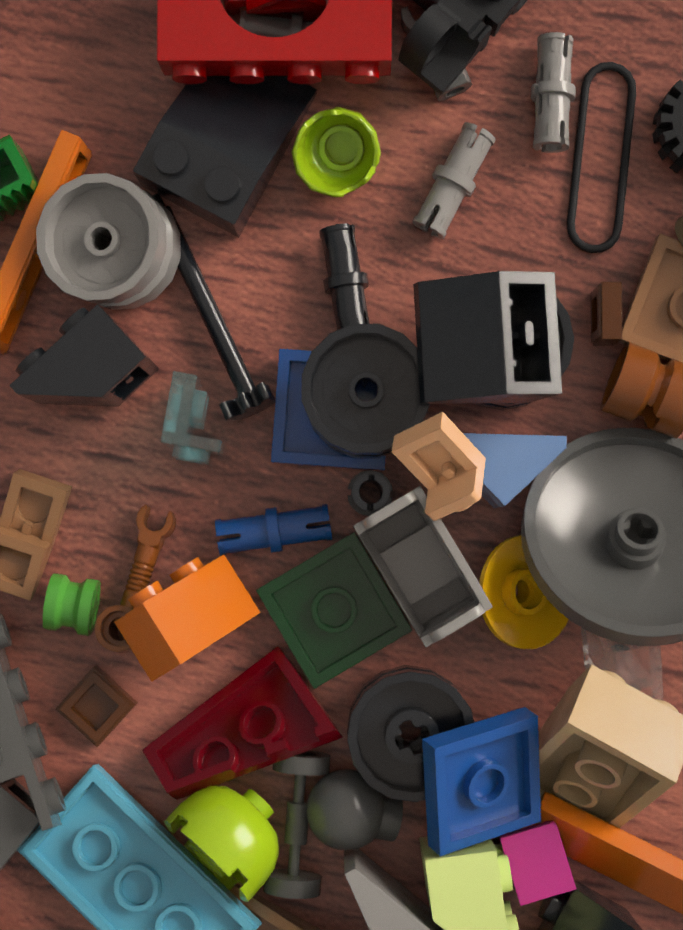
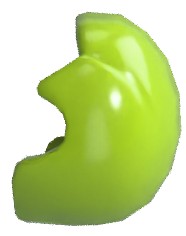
(336, 152)

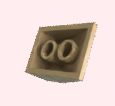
(610, 747)

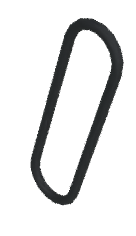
(624, 157)

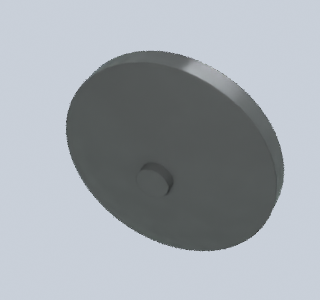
(610, 535)

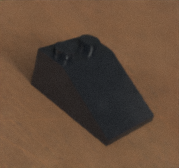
(223, 146)

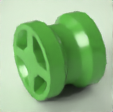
(71, 604)

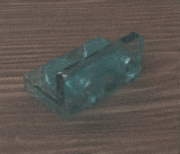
(184, 412)

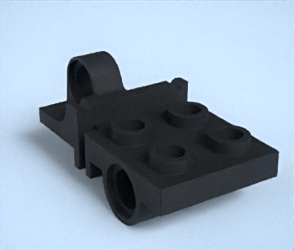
(451, 36)

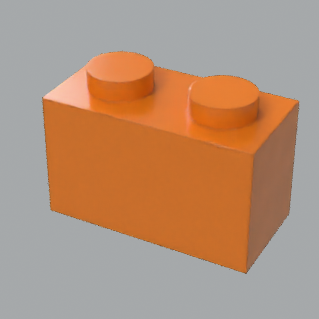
(186, 616)

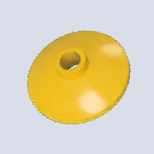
(522, 620)

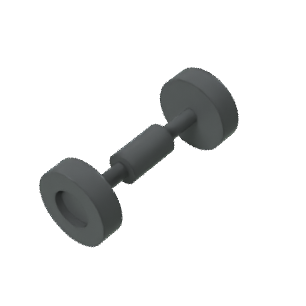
(293, 882)

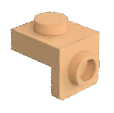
(443, 463)

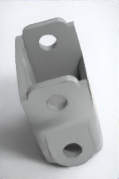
(423, 567)

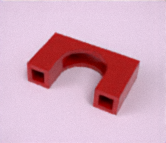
(204, 41)

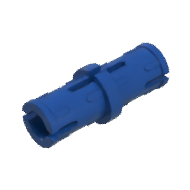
(273, 529)

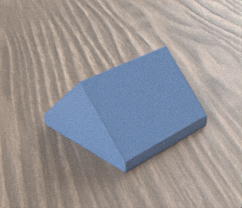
(513, 462)

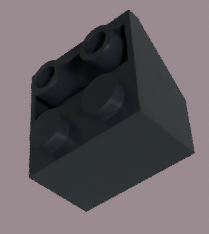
(488, 338)
(87, 366)

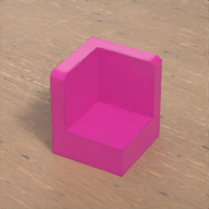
(538, 862)

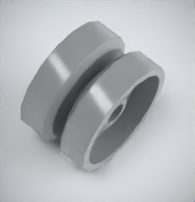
(77, 235)

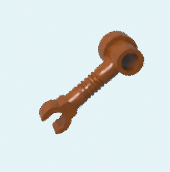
(144, 560)

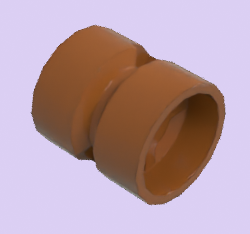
(646, 389)

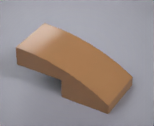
(29, 530)

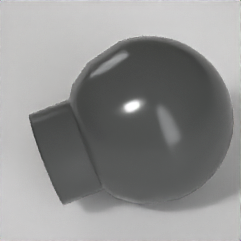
(351, 813)

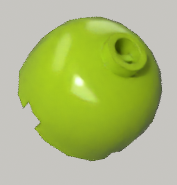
(229, 836)

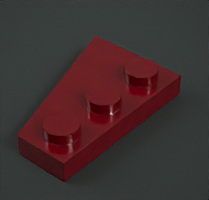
(242, 728)

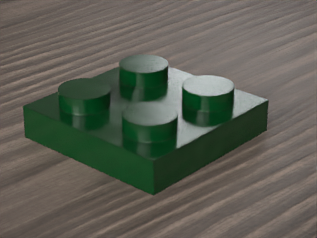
(334, 610)

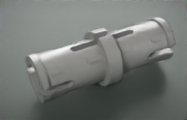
(553, 92)
(454, 180)

